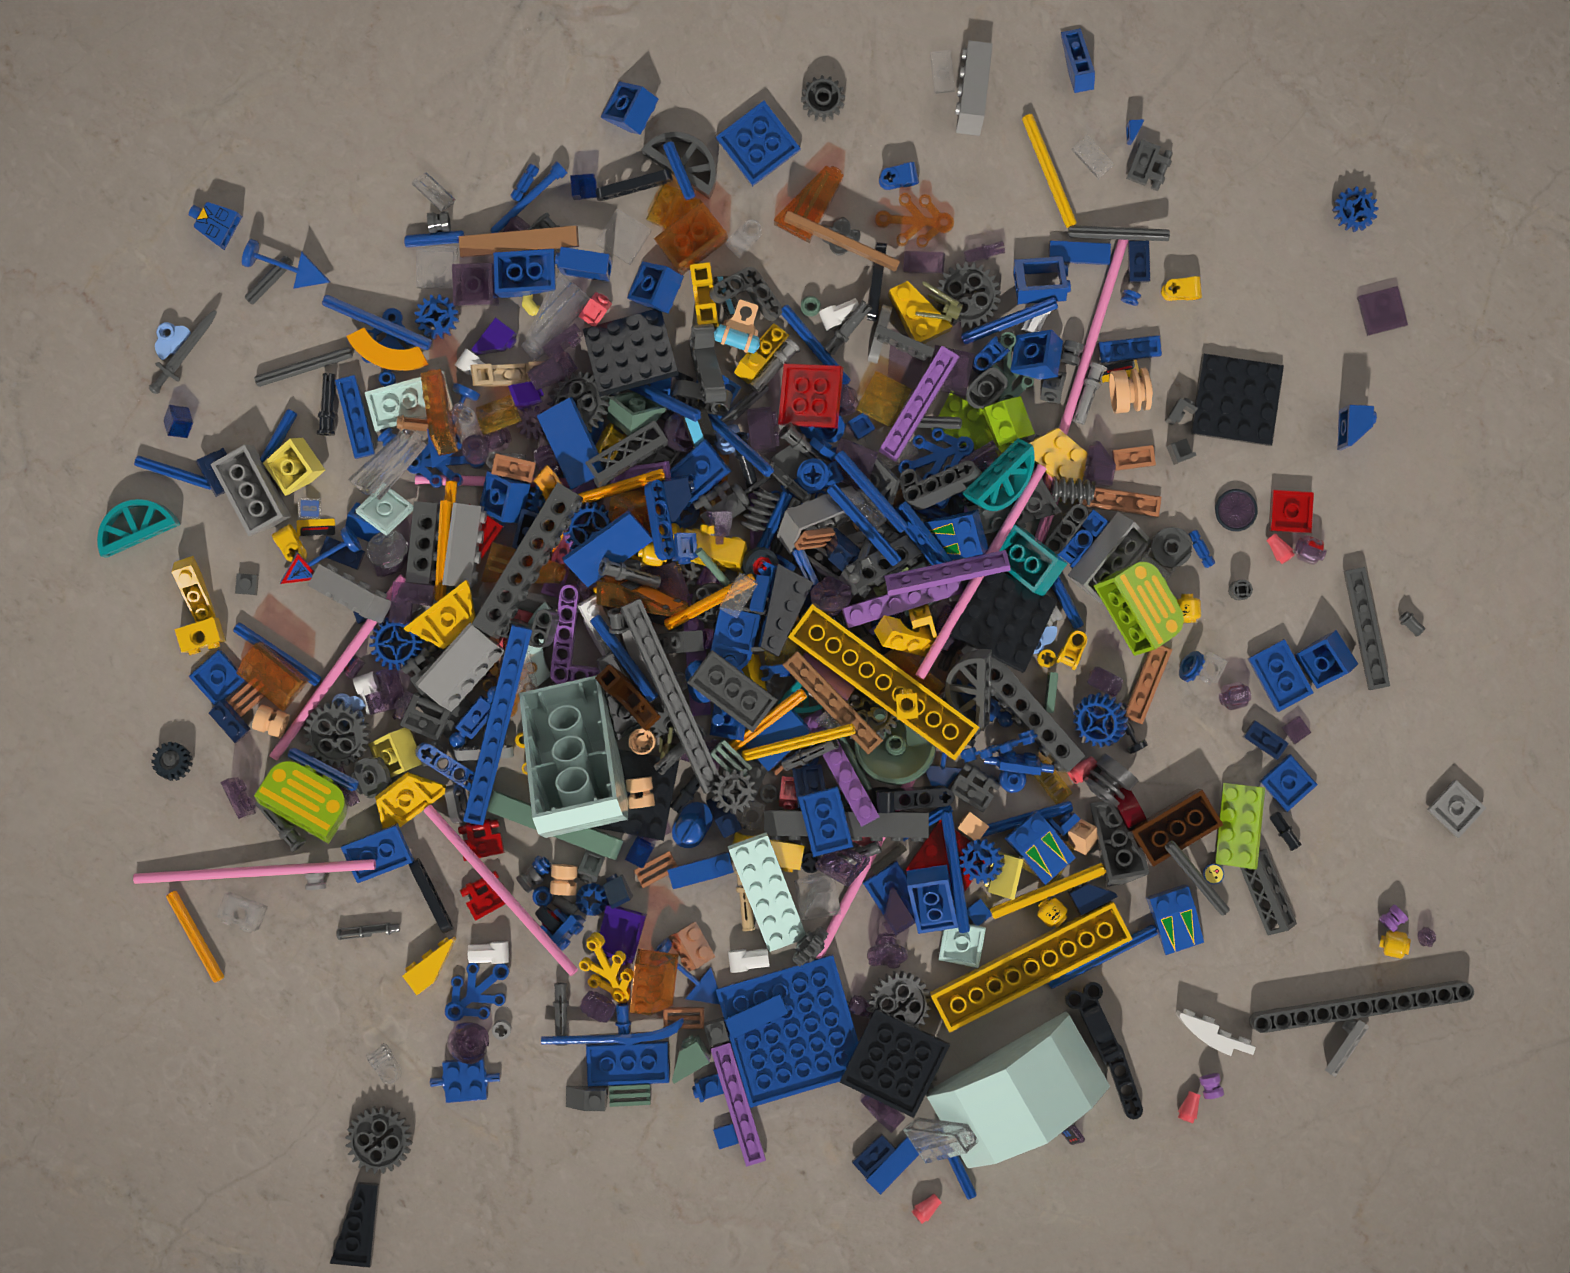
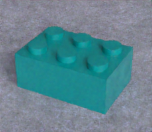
(1032, 560)

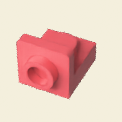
(595, 309)
(788, 794)

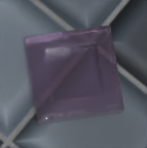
(1296, 730)

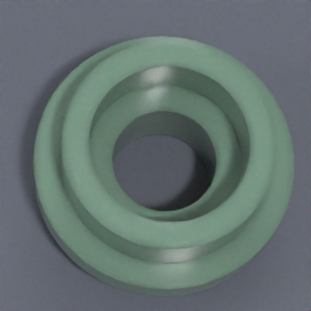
(810, 299)

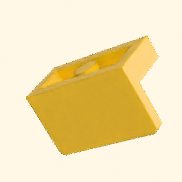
(921, 616)

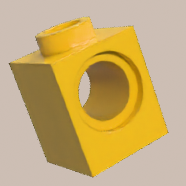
(906, 714)

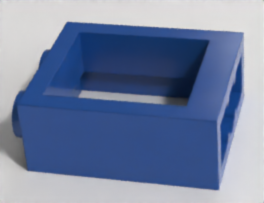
(584, 264)
(1037, 294)

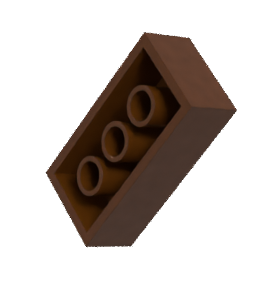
(1181, 822)

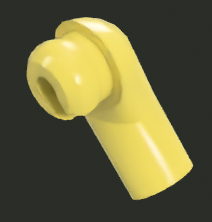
(529, 305)

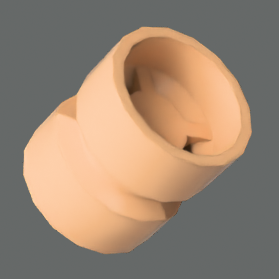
(270, 721)
(642, 741)
(640, 785)
(563, 879)

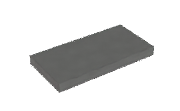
(732, 691)

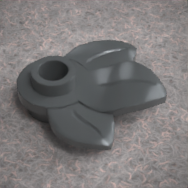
(843, 227)

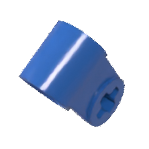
(903, 176)
(991, 353)
(1075, 549)

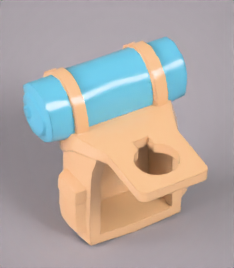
(739, 332)

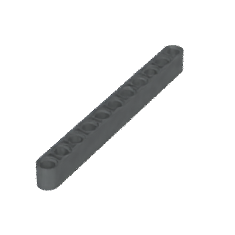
(1371, 1006)

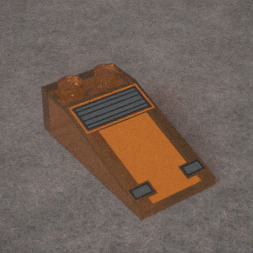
(621, 592)

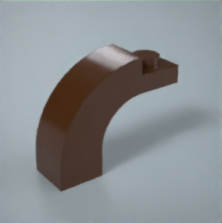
(629, 696)

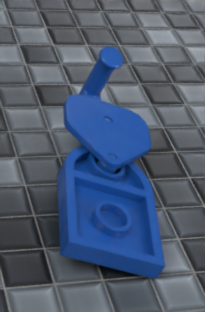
(734, 638)

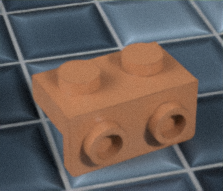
(691, 947)

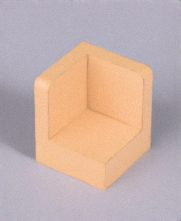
(972, 826)
(1083, 836)

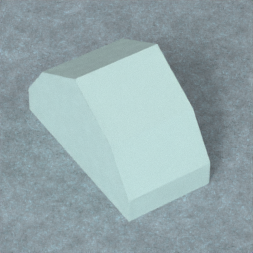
(572, 758)
(1022, 1092)

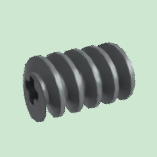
(1072, 490)
(760, 509)

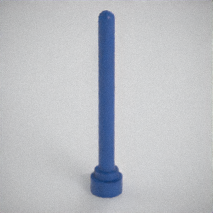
(555, 173)

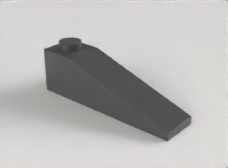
(1116, 845)

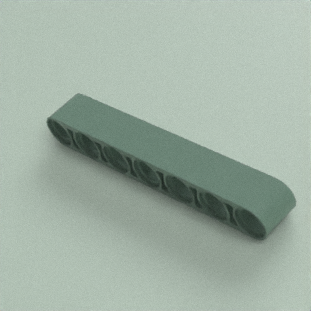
(589, 839)

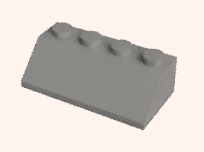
(250, 490)
(464, 544)
(1113, 550)
(460, 667)

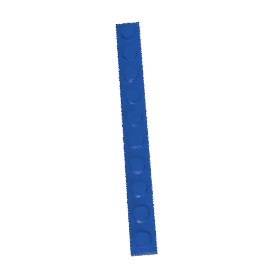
(497, 724)

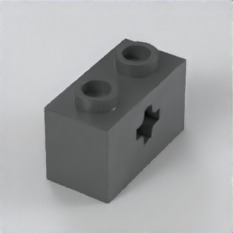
(681, 641)

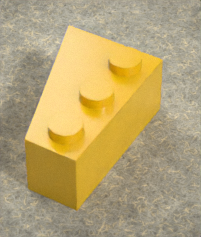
(907, 302)
(726, 555)
(787, 853)

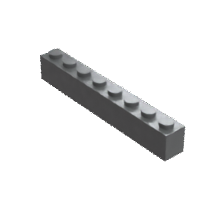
(893, 825)

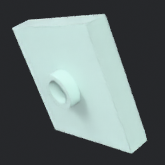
(385, 513)
(963, 947)

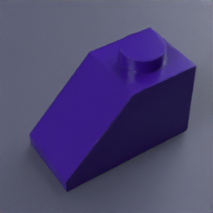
(495, 339)
(525, 394)

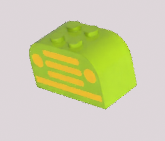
(1141, 606)
(303, 799)

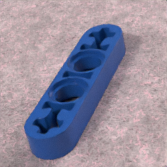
(657, 520)
(449, 770)

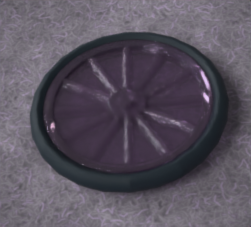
(1236, 510)

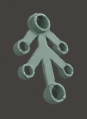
(1007, 361)

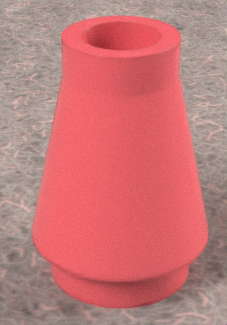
(1280, 549)
(1082, 770)
(1189, 1108)
(926, 1208)

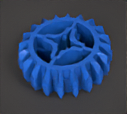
(592, 520)
(397, 652)
(1106, 726)

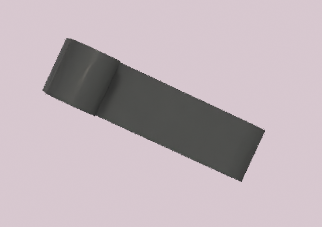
(706, 363)
(943, 485)
(538, 626)

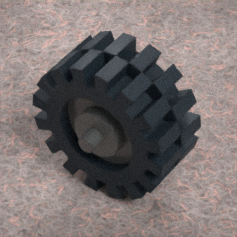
(172, 761)

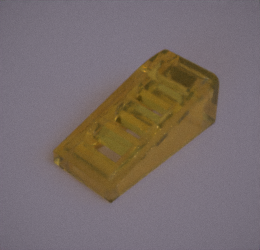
(1062, 795)

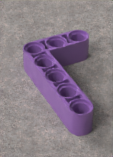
(567, 643)

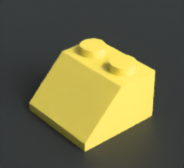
(293, 465)
(397, 751)
(1008, 880)

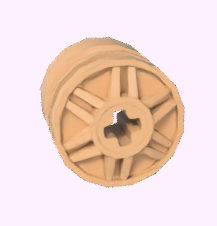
(1132, 390)

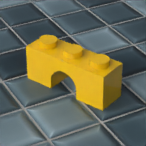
(702, 284)
(896, 636)

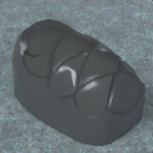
(986, 388)

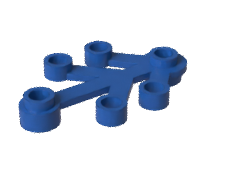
(389, 342)
(939, 454)
(442, 467)
(1026, 737)
(474, 993)

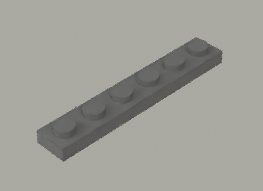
(1366, 628)

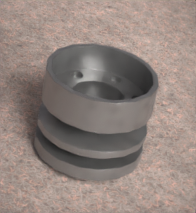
(1110, 780)

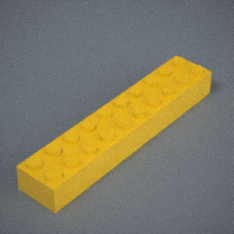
(882, 681)
(1030, 966)

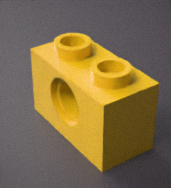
(188, 636)

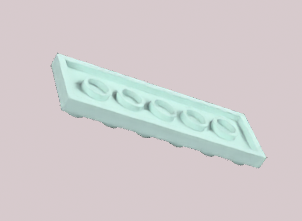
(767, 891)

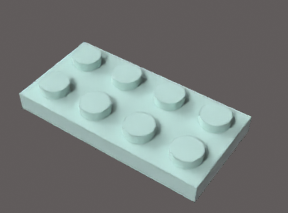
(397, 400)

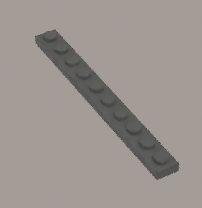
(671, 694)

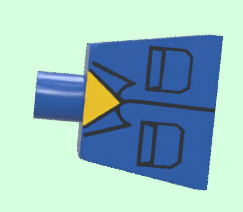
(216, 222)

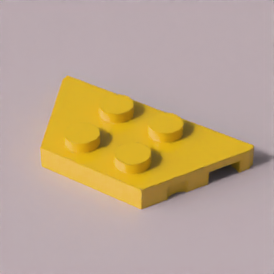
(1060, 455)
(445, 618)
(406, 799)

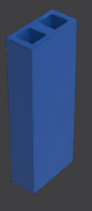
(760, 593)

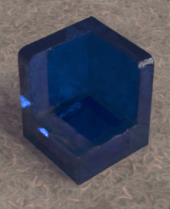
(583, 186)
(178, 421)
(639, 852)

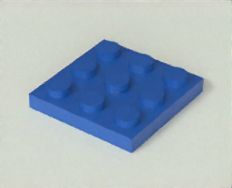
(758, 143)

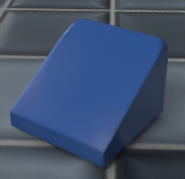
(1132, 130)

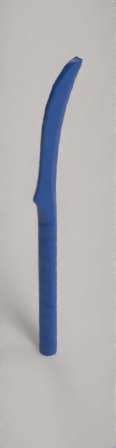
(627, 1039)

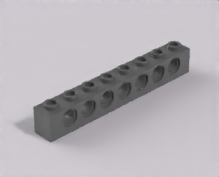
(517, 566)
(1070, 755)

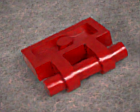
(486, 845)
(484, 903)

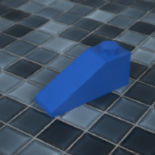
(1078, 61)
(700, 870)

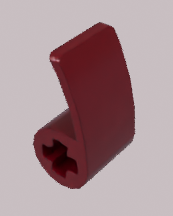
(1130, 809)

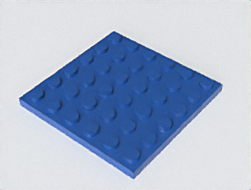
(799, 1048)

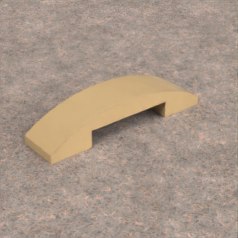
(501, 374)

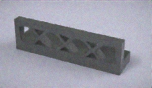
(628, 461)
(1280, 908)

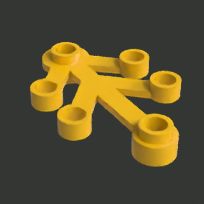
(619, 991)

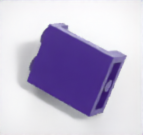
(622, 931)

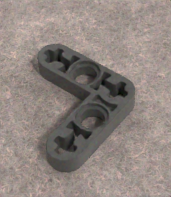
(747, 285)

